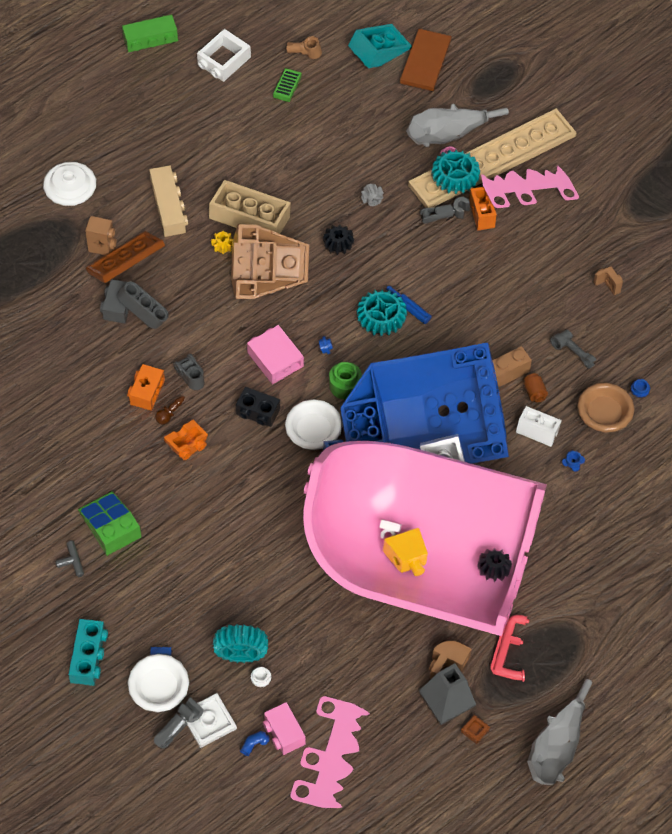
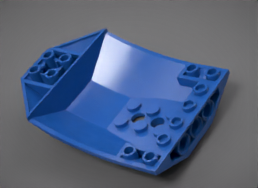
(402, 400)

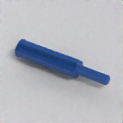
(412, 307)

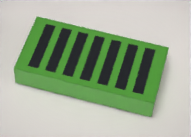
(287, 85)

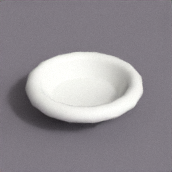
(69, 183)
(313, 423)
(158, 683)

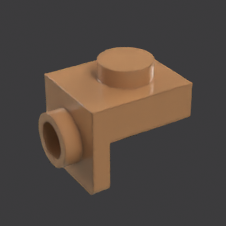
(611, 279)

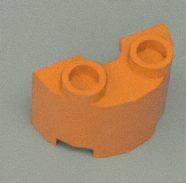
(187, 440)

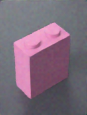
(275, 354)

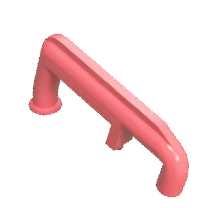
(503, 647)

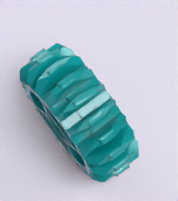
(454, 166)
(378, 320)
(240, 643)

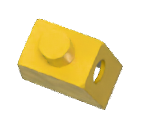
(407, 551)

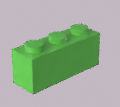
(150, 33)

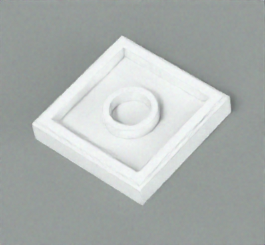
(213, 723)

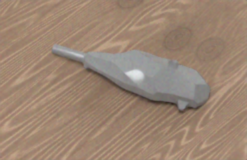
(444, 125)
(550, 749)

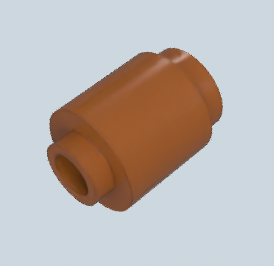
(535, 388)

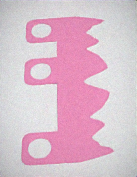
(533, 181)
(331, 764)

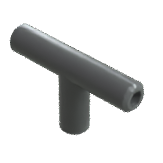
(72, 559)

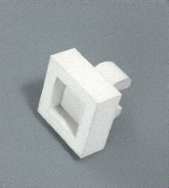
(389, 527)

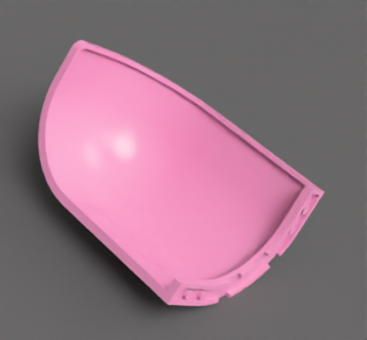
(451, 502)

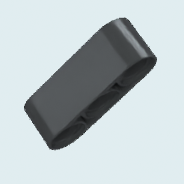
(142, 305)

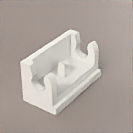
(538, 426)

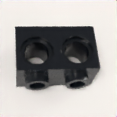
(259, 403)

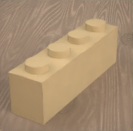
(167, 201)

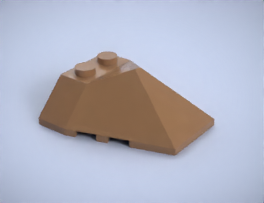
(266, 262)

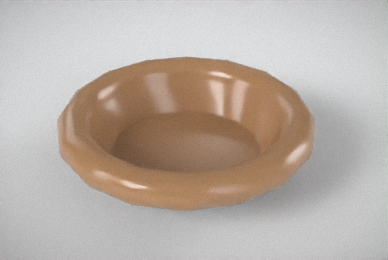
(605, 407)

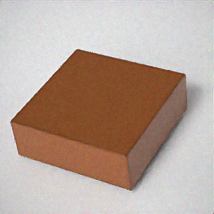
(475, 729)

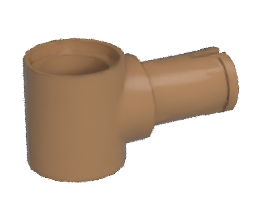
(309, 47)

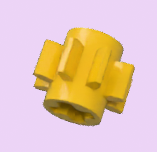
(222, 242)

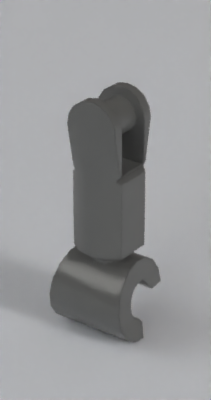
(446, 211)
(190, 711)

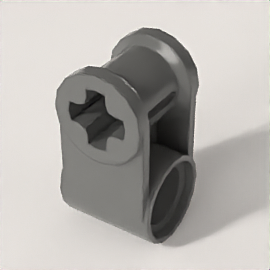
(190, 372)

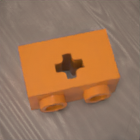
(482, 209)
(146, 387)

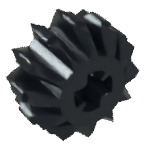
(338, 239)
(494, 564)

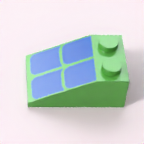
(110, 522)

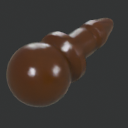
(164, 416)

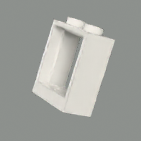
(232, 43)

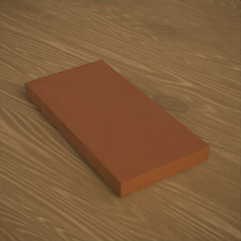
(425, 59)
(125, 256)

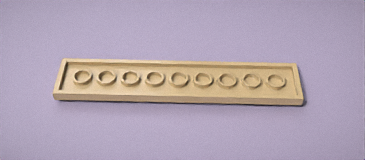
(502, 154)

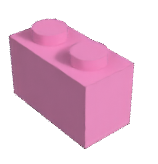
(284, 729)

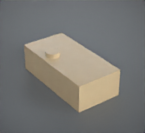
(242, 205)

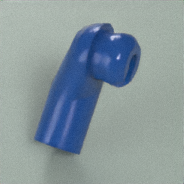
(252, 740)

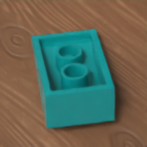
(378, 45)

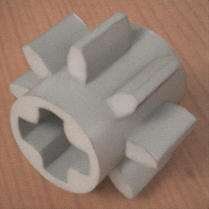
(372, 194)

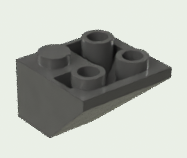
(448, 694)

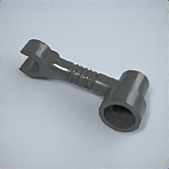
(564, 339)

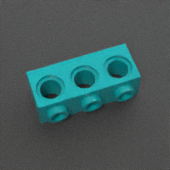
(84, 643)

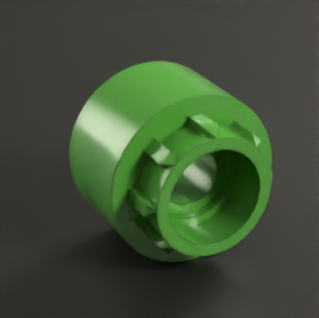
(343, 379)

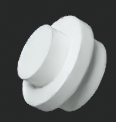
(261, 677)

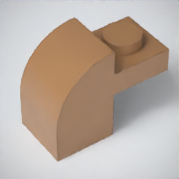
(447, 654)

